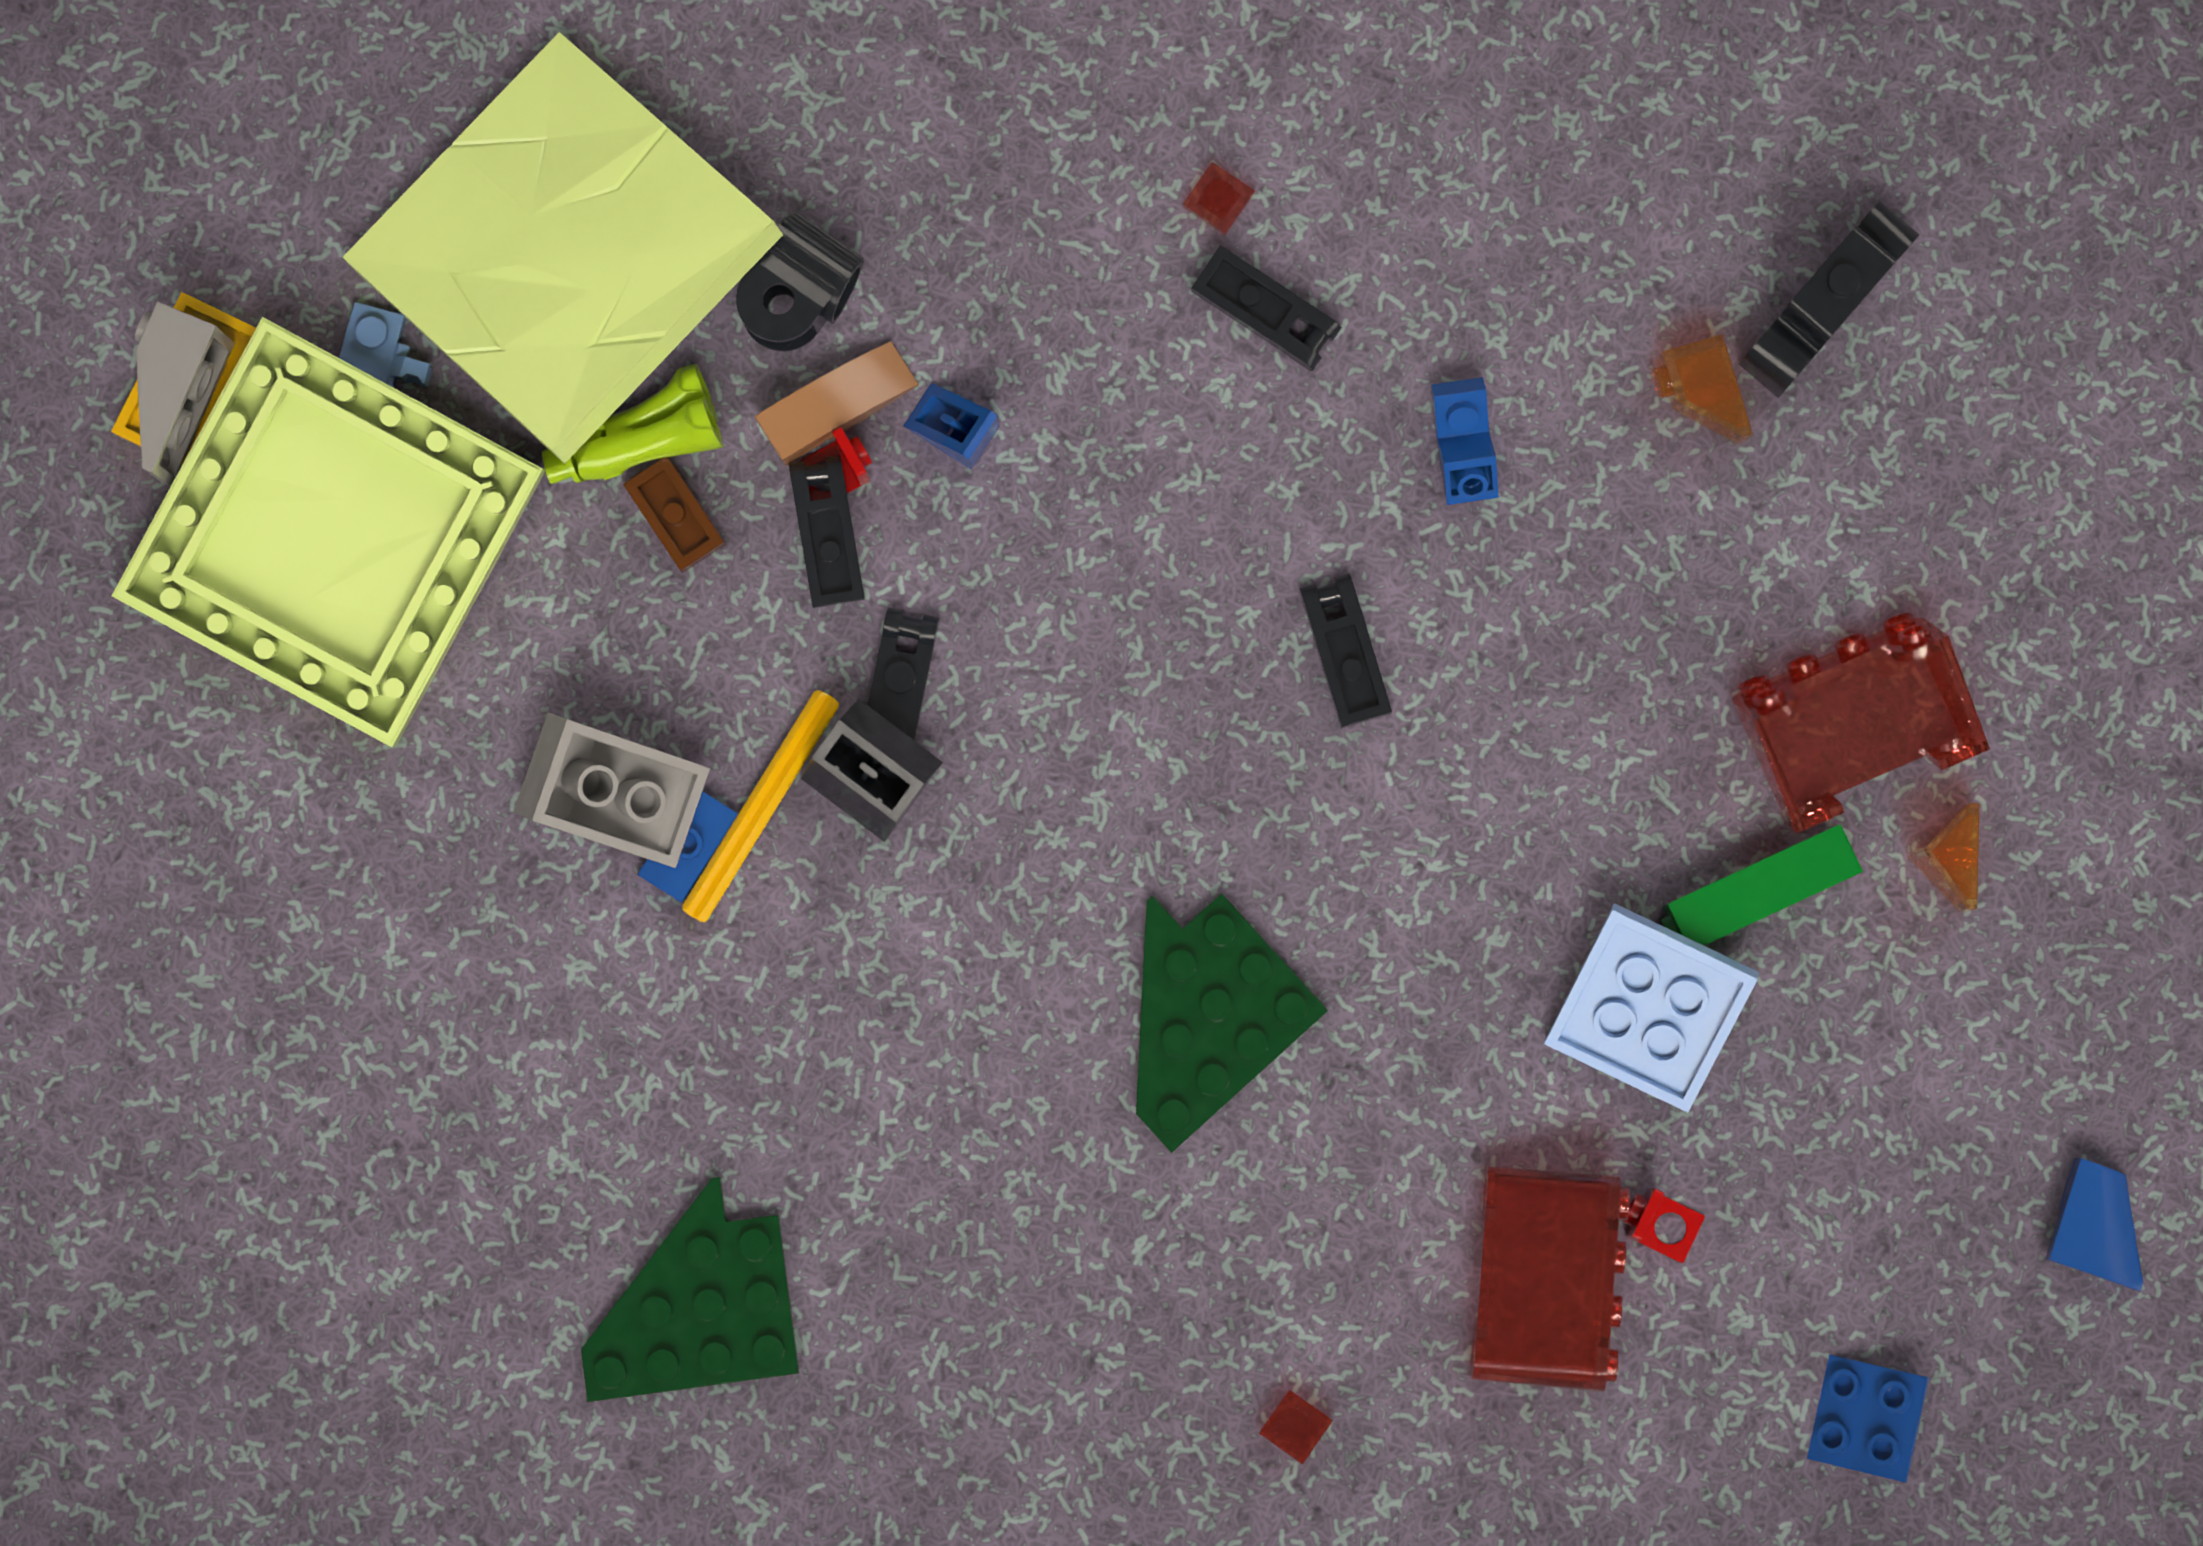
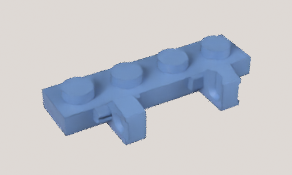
(375, 347)

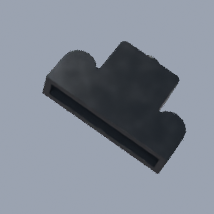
(1828, 299)

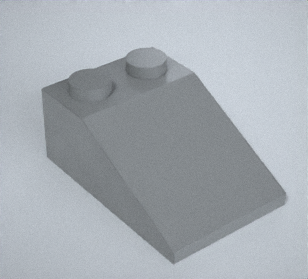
(176, 377)
(611, 790)

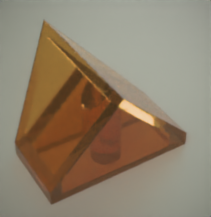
(1951, 858)

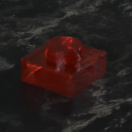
(1218, 198)
(1295, 1426)

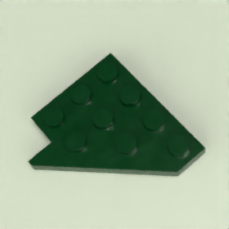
(1210, 1015)
(699, 1310)

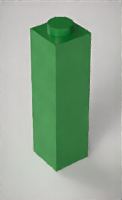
(1763, 887)

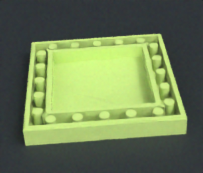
(563, 246)
(328, 533)

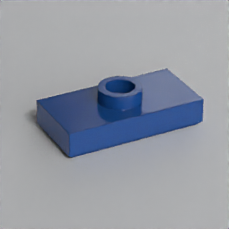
(703, 838)

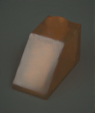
(1704, 387)

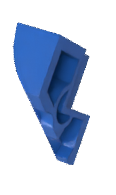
(2097, 1226)

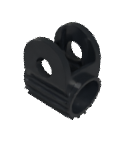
(809, 269)

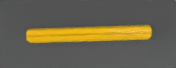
(760, 806)

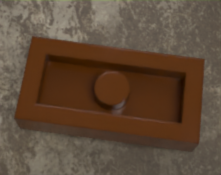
(674, 514)

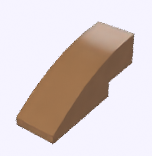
(835, 401)

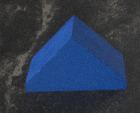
(953, 424)

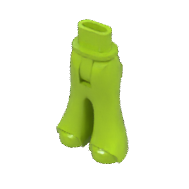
(667, 424)

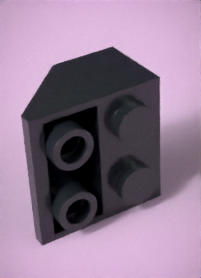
(870, 769)

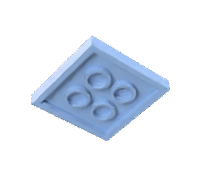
(1651, 1007)

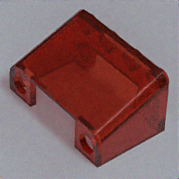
(1859, 716)
(1549, 1278)

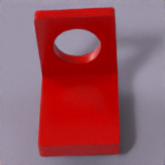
(853, 458)
(1644, 1214)

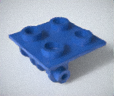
(1868, 1418)

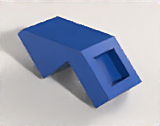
(1464, 441)

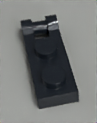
(1264, 307)
(827, 534)
(1346, 653)
(901, 676)

